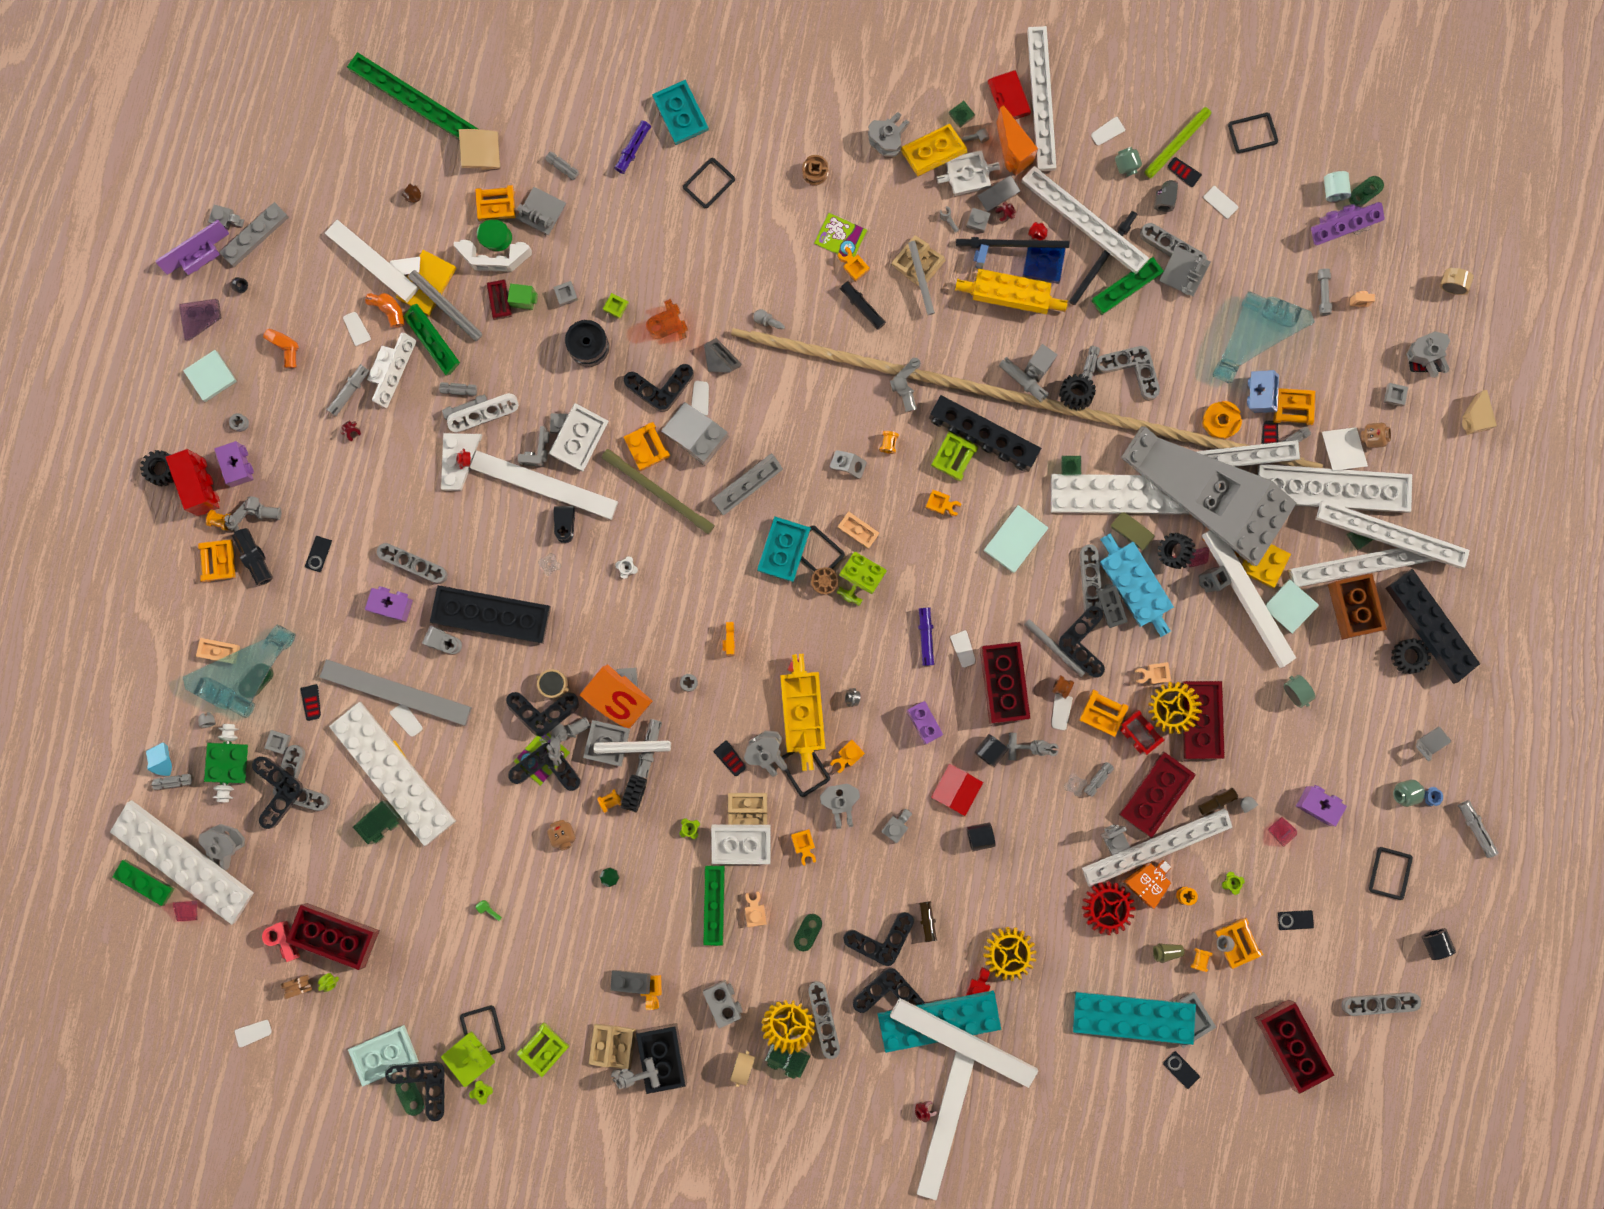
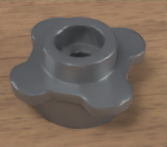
(852, 697)

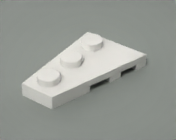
(452, 476)

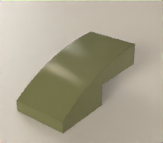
(1132, 530)

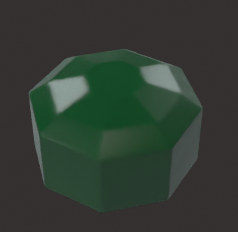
(609, 877)

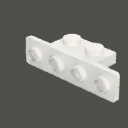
(389, 368)

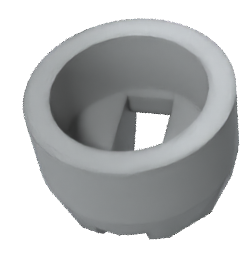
(206, 721)
(1248, 804)
(1224, 940)

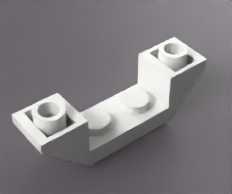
(518, 254)

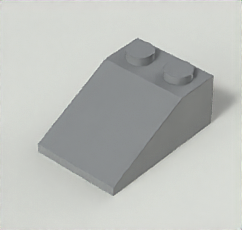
(695, 433)

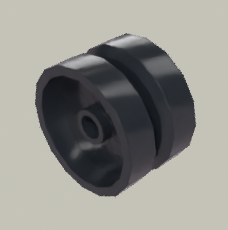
(576, 343)

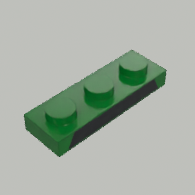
(143, 882)

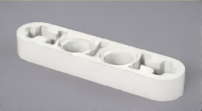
(481, 409)

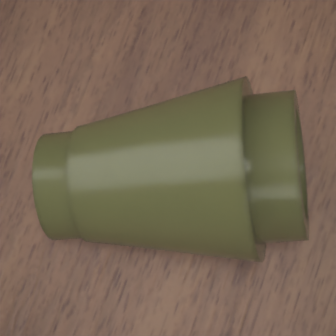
(1167, 952)

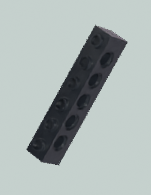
(1012, 441)

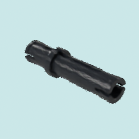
(856, 298)

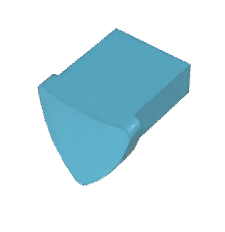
(159, 760)

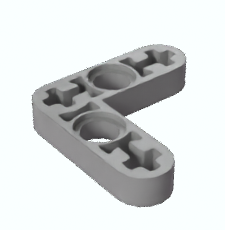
(1138, 365)
(316, 795)

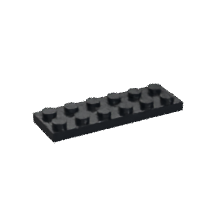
(490, 614)
(1433, 626)

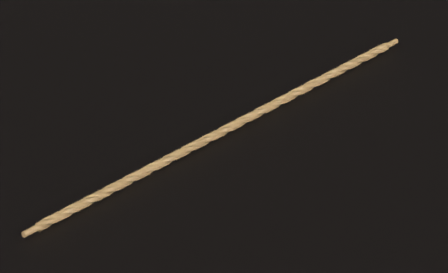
(999, 393)

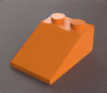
(1016, 145)

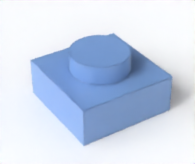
(980, 256)

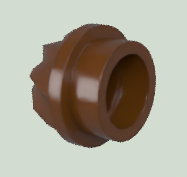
(412, 193)

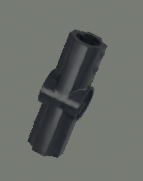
(252, 557)

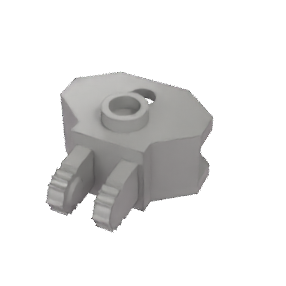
(886, 135)
(1429, 350)
(764, 751)
(840, 803)
(221, 845)

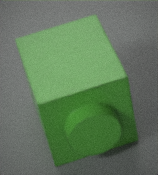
(522, 296)

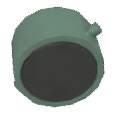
(1299, 691)

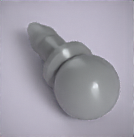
(766, 319)

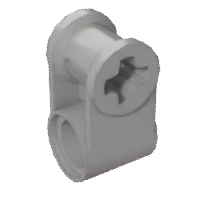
(440, 640)

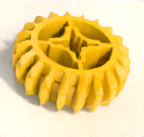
(1159, 700)
(1004, 961)
(804, 1028)

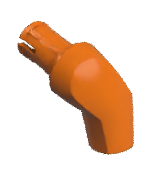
(389, 306)
(285, 343)

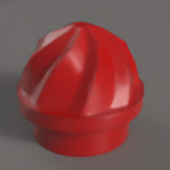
(1038, 231)

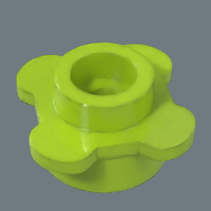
(693, 832)
(1239, 881)
(327, 982)
(480, 1086)

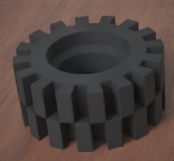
(1077, 383)
(148, 468)
(1185, 554)
(1421, 651)
(634, 793)

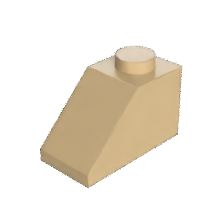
(1479, 414)

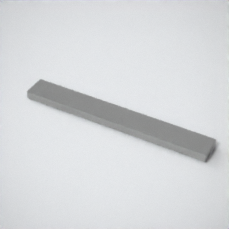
(395, 692)

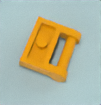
(495, 208)
(1295, 400)
(640, 450)
(222, 560)
(1101, 719)
(1238, 955)

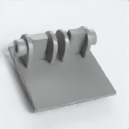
(540, 210)
(1185, 271)

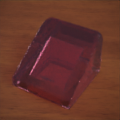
(1201, 557)
(1283, 831)
(185, 910)

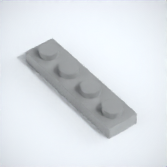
(254, 234)
(747, 484)

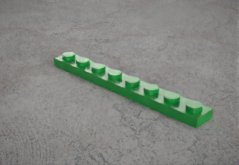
(408, 95)

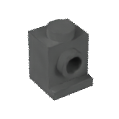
(1210, 582)

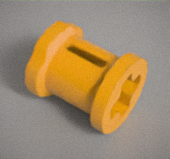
(889, 442)
(216, 519)
(609, 801)
(1185, 890)
(1201, 960)

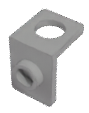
(846, 462)
(1432, 742)

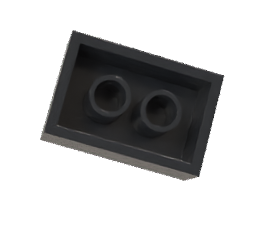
(665, 1049)

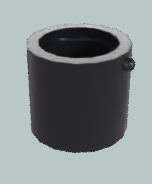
(991, 750)
(981, 836)
(1439, 944)

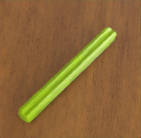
(1177, 143)

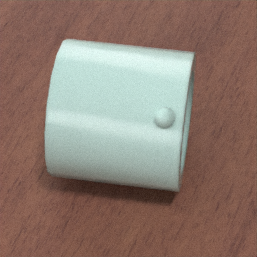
(1337, 186)

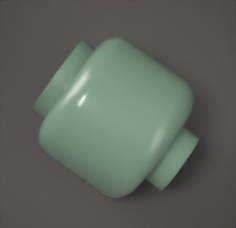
(1128, 161)
(1409, 793)

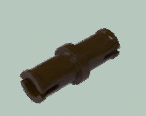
(1218, 802)
(928, 921)

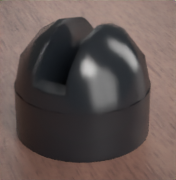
(244, 284)

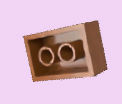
(1357, 606)

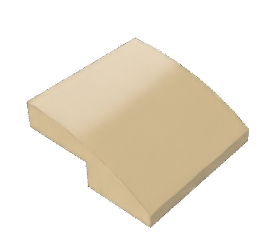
(479, 149)
(930, 261)
(747, 808)
(612, 1046)

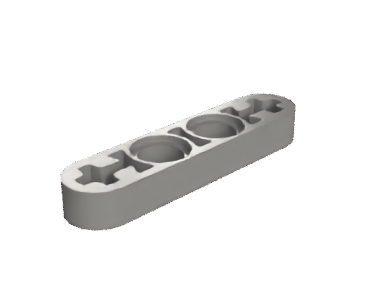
(1174, 241)
(412, 562)
(1087, 581)
(1381, 1007)
(820, 1020)

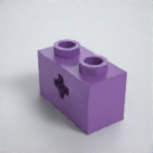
(227, 457)
(398, 610)
(924, 722)
(1310, 804)

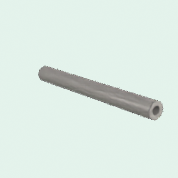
(921, 278)
(1054, 647)

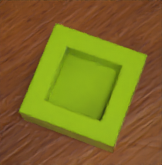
(615, 306)

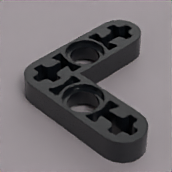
(664, 393)
(1077, 638)
(539, 718)
(549, 762)
(284, 792)
(879, 947)
(886, 987)
(430, 1081)

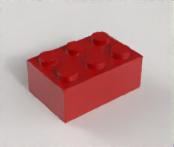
(193, 482)

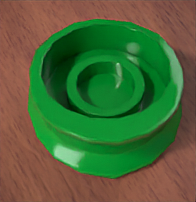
(494, 235)

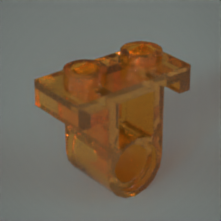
(668, 321)

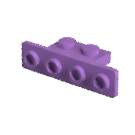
(1346, 221)
(195, 250)

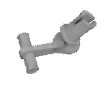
(900, 384)
(251, 507)
(561, 733)
(1038, 747)
(625, 1078)

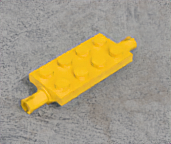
(1012, 292)
(802, 712)

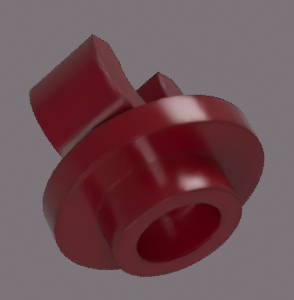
(1008, 210)
(348, 427)
(922, 1111)

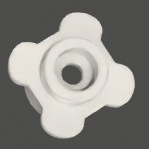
(631, 568)

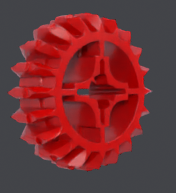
(1101, 913)

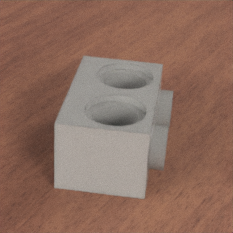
(1040, 363)
(717, 1005)

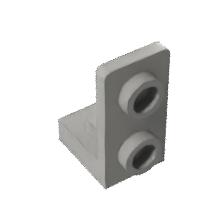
(530, 458)
(1115, 838)

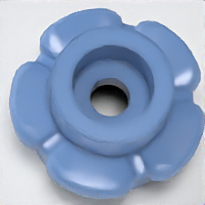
(1437, 799)

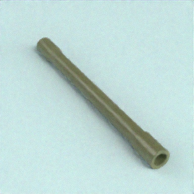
(698, 520)

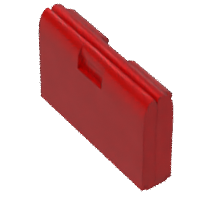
(1009, 92)

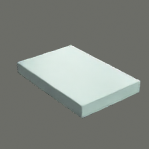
(1015, 539)
(380, 1052)

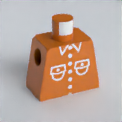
(1149, 883)

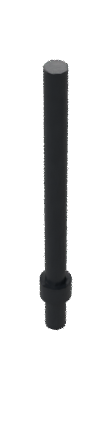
(1123, 229)
(975, 243)

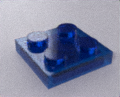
(1044, 264)

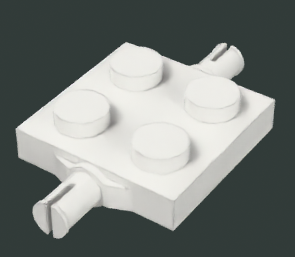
(968, 173)

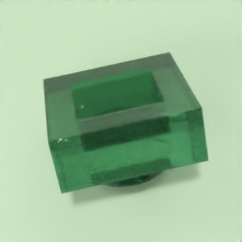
(961, 114)
(1071, 465)
(1358, 540)

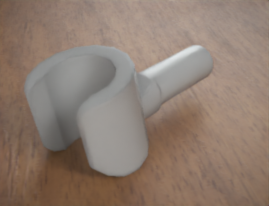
(982, 134)
(947, 217)

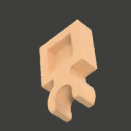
(1156, 673)
(755, 913)

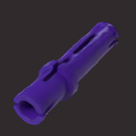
(629, 152)
(926, 636)

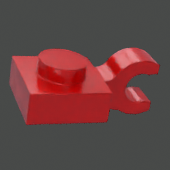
(979, 985)

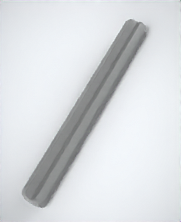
(445, 305)

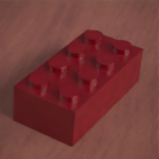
(1004, 682)
(332, 936)
(1294, 1046)

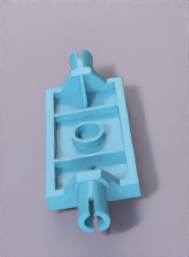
(1136, 584)

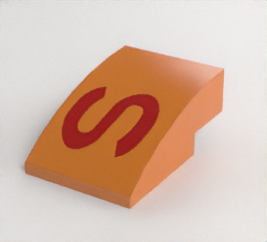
(616, 697)

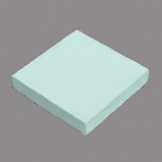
(210, 375)
(1291, 606)

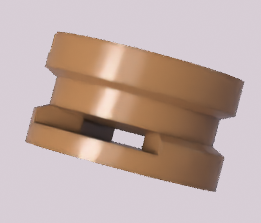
(815, 169)
(824, 580)
(296, 986)

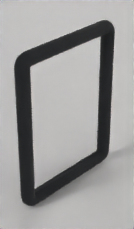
(1248, 119)
(719, 193)
(831, 543)
(816, 786)
(1401, 897)
(496, 1024)

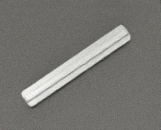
(630, 747)

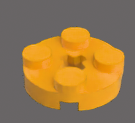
(1219, 409)

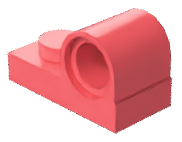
(282, 929)

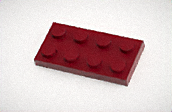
(1207, 736)
(1157, 794)

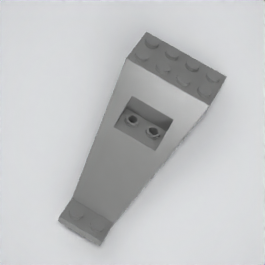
(1241, 512)

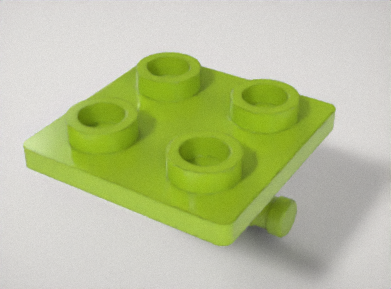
(862, 574)
(468, 1059)

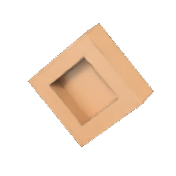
(1362, 299)

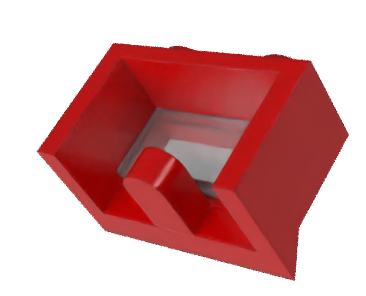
(1141, 732)

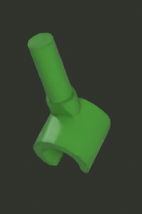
(484, 906)

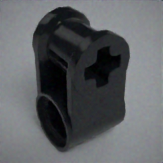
(564, 520)

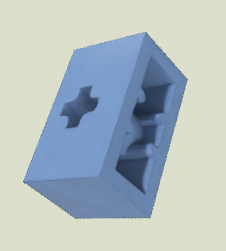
(1268, 399)

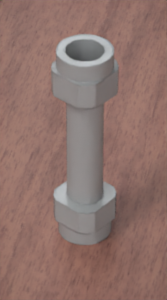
(1325, 307)
(449, 410)

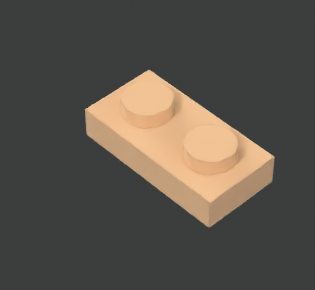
(858, 530)
(214, 649)

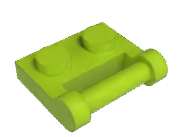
(948, 453)
(547, 1054)

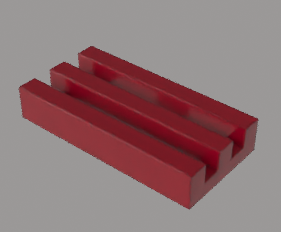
(502, 314)

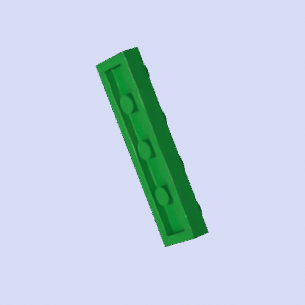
(1127, 286)
(431, 339)
(714, 905)

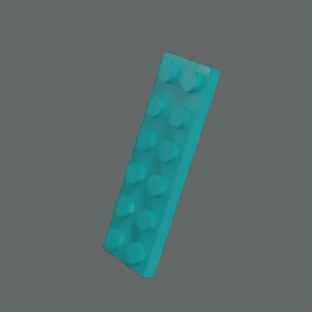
(971, 1013)
(1134, 1018)

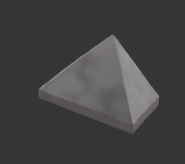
(719, 357)

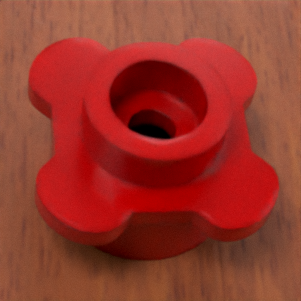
(463, 458)

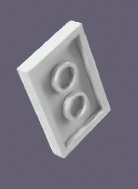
(578, 437)
(741, 844)

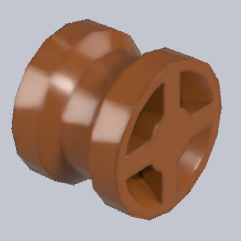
(1062, 686)

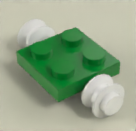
(225, 763)

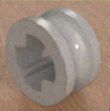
(242, 427)
(685, 687)

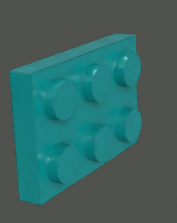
(680, 112)
(783, 549)

